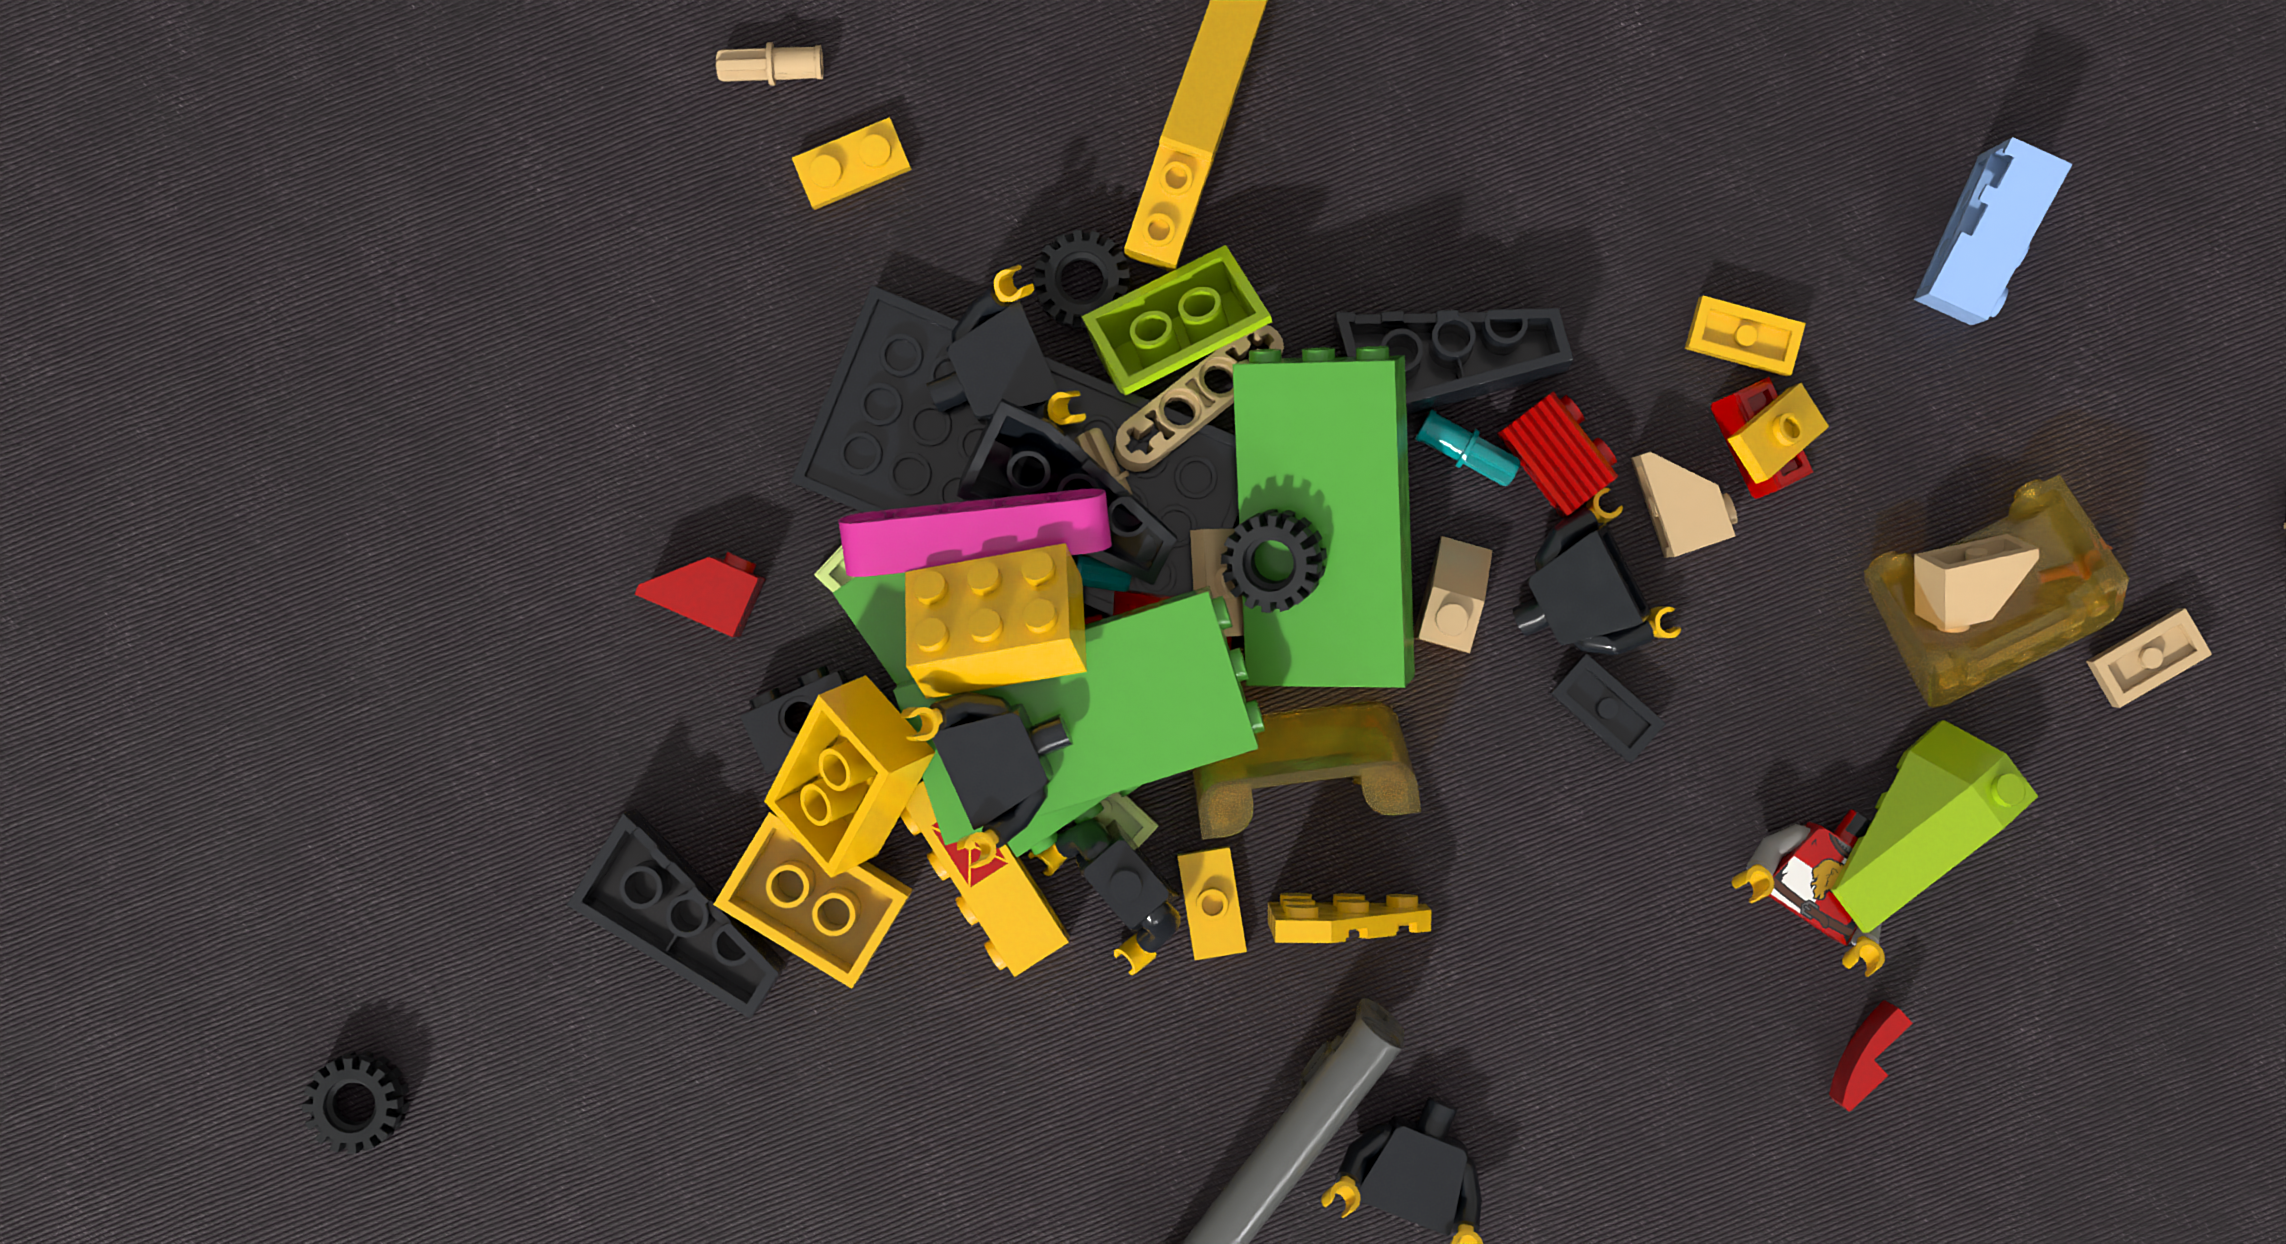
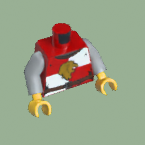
(1799, 872)

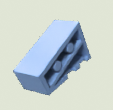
(1991, 230)

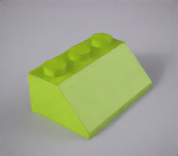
(1175, 320)

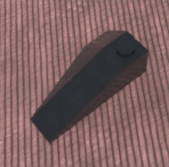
(1032, 455)

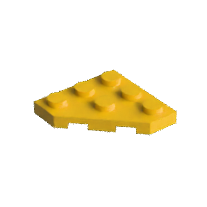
(1306, 921)

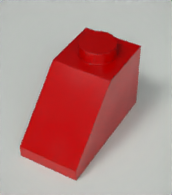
(709, 592)

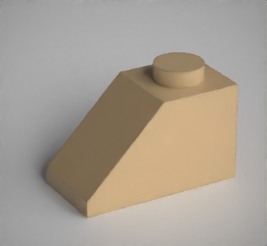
(1683, 506)
(1969, 580)
(1454, 595)

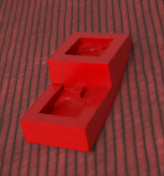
(1857, 1071)

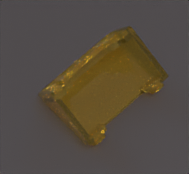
(2061, 599)
(1307, 747)

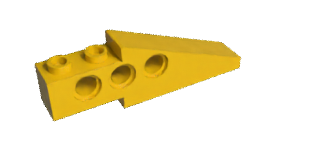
(1193, 132)

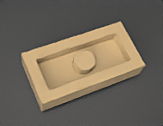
(2149, 657)

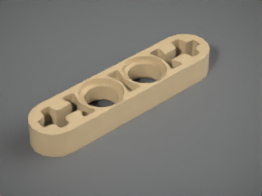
(1192, 391)

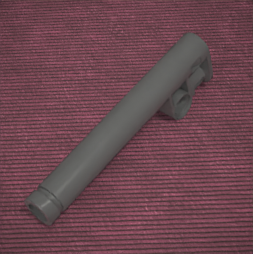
(1326, 1096)

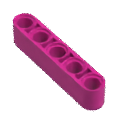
(971, 530)

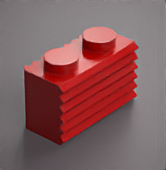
(1559, 453)

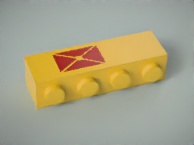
(995, 895)

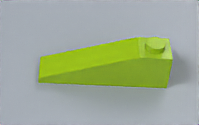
(1936, 813)

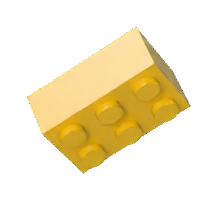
(995, 621)
(848, 776)
(803, 909)

